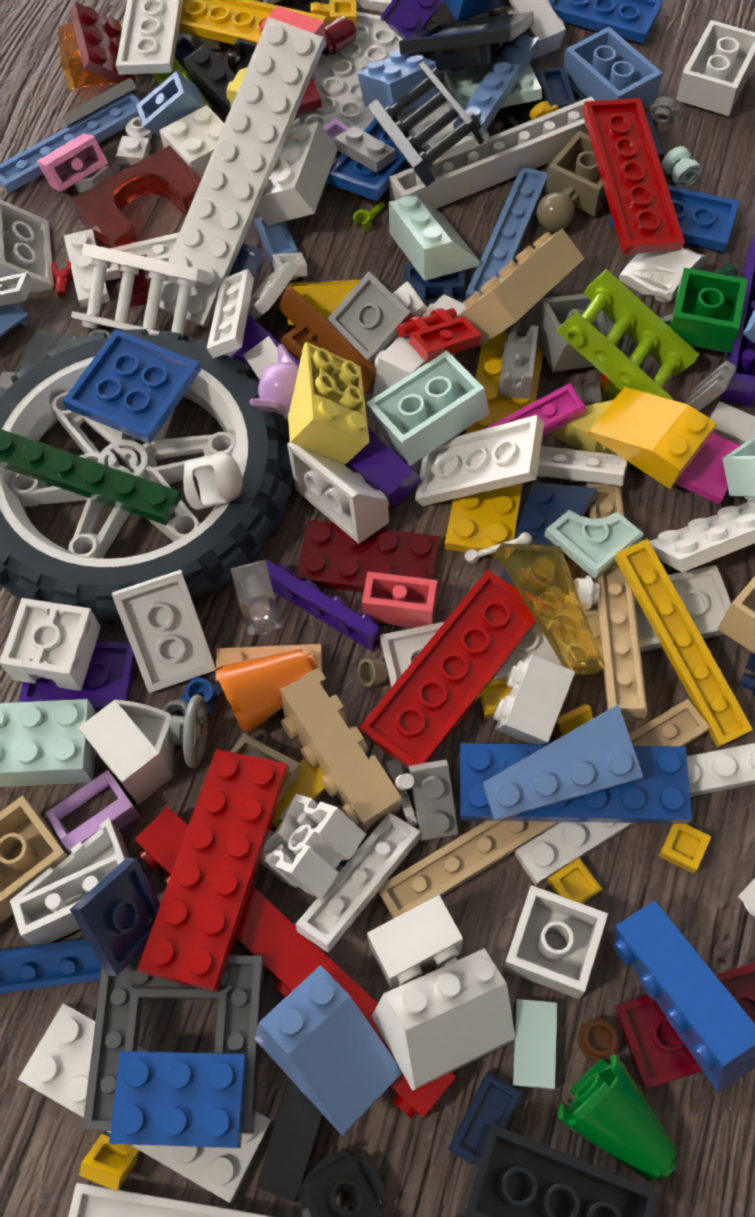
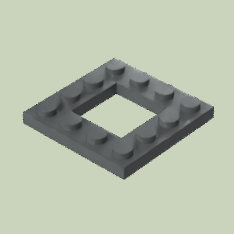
(119, 1025)

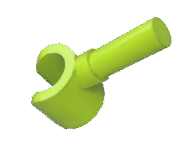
(366, 216)

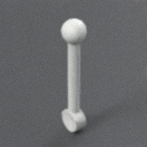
(472, 555)

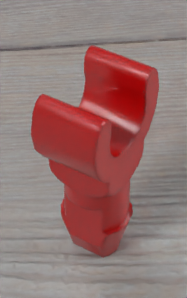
(61, 278)

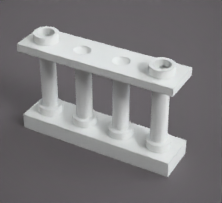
(130, 267)

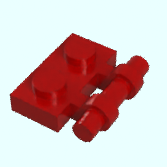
(439, 332)

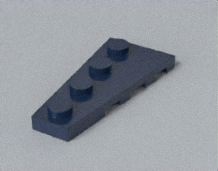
(545, 506)

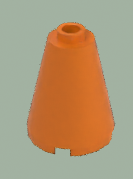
(256, 684)

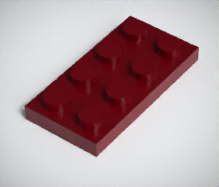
(340, 563)
(656, 1046)

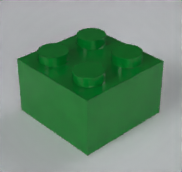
(708, 309)

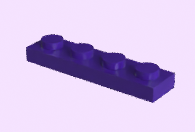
(328, 610)

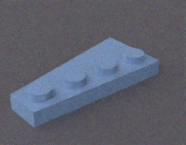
(573, 766)

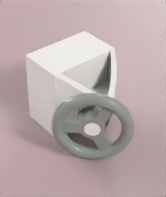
(141, 739)

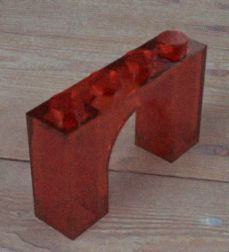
(158, 174)

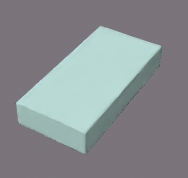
(535, 1044)

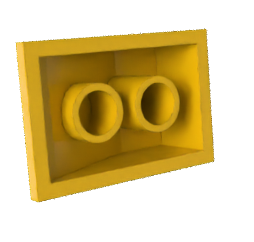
(653, 433)

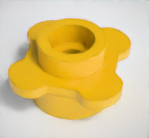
(542, 109)

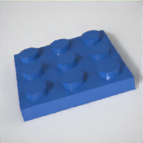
(132, 386)

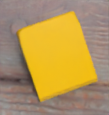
(572, 720)

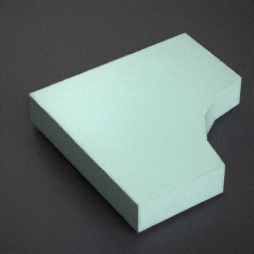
(593, 541)

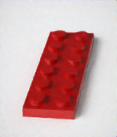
(632, 176)
(450, 672)
(214, 871)

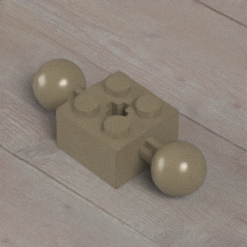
(571, 183)

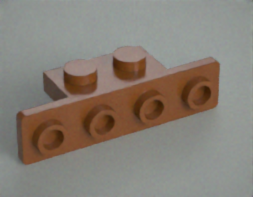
(316, 330)

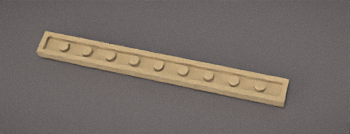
(497, 839)

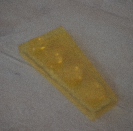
(554, 602)

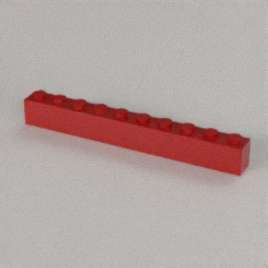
(286, 952)

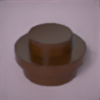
(598, 1039)

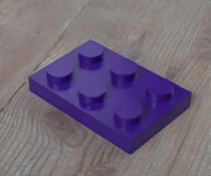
(106, 679)

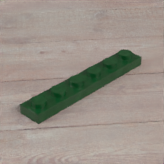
(87, 478)

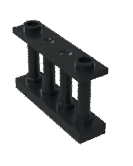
(410, 146)

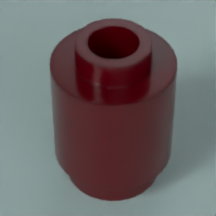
(339, 35)

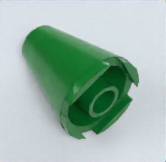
(619, 1120)

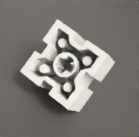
(310, 845)

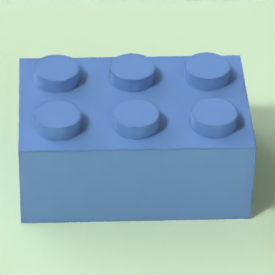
(611, 69)

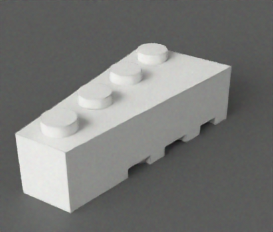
(546, 23)
(400, 357)

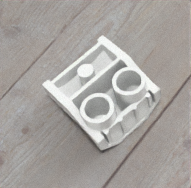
(660, 272)

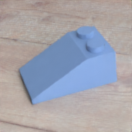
(328, 1049)

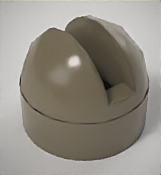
(372, 672)

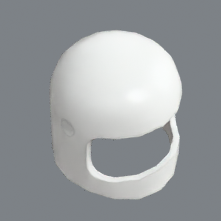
(217, 479)

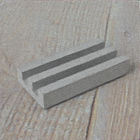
(711, 386)

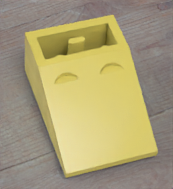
(328, 406)

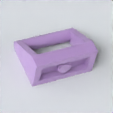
(120, 812)

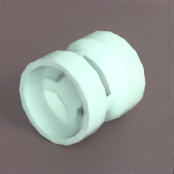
(681, 167)

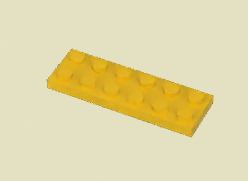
(228, 19)

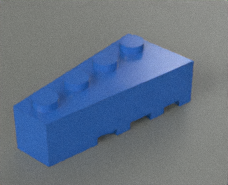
(688, 994)

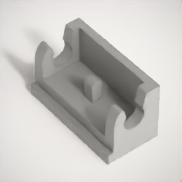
(518, 364)

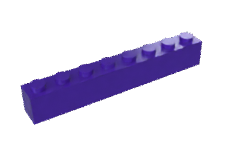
(375, 461)

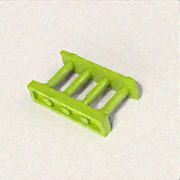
(640, 324)

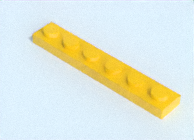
(682, 642)

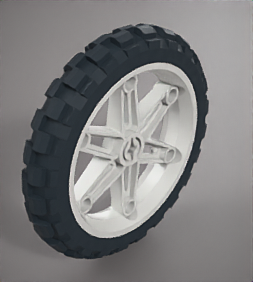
(226, 539)

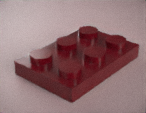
(98, 42)

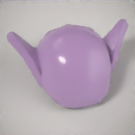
(277, 384)

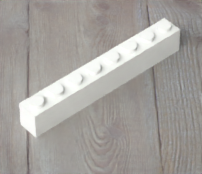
(499, 160)

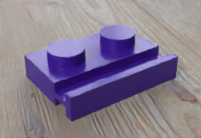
(409, 15)

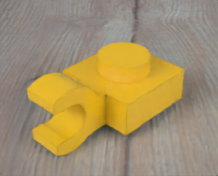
(336, 9)

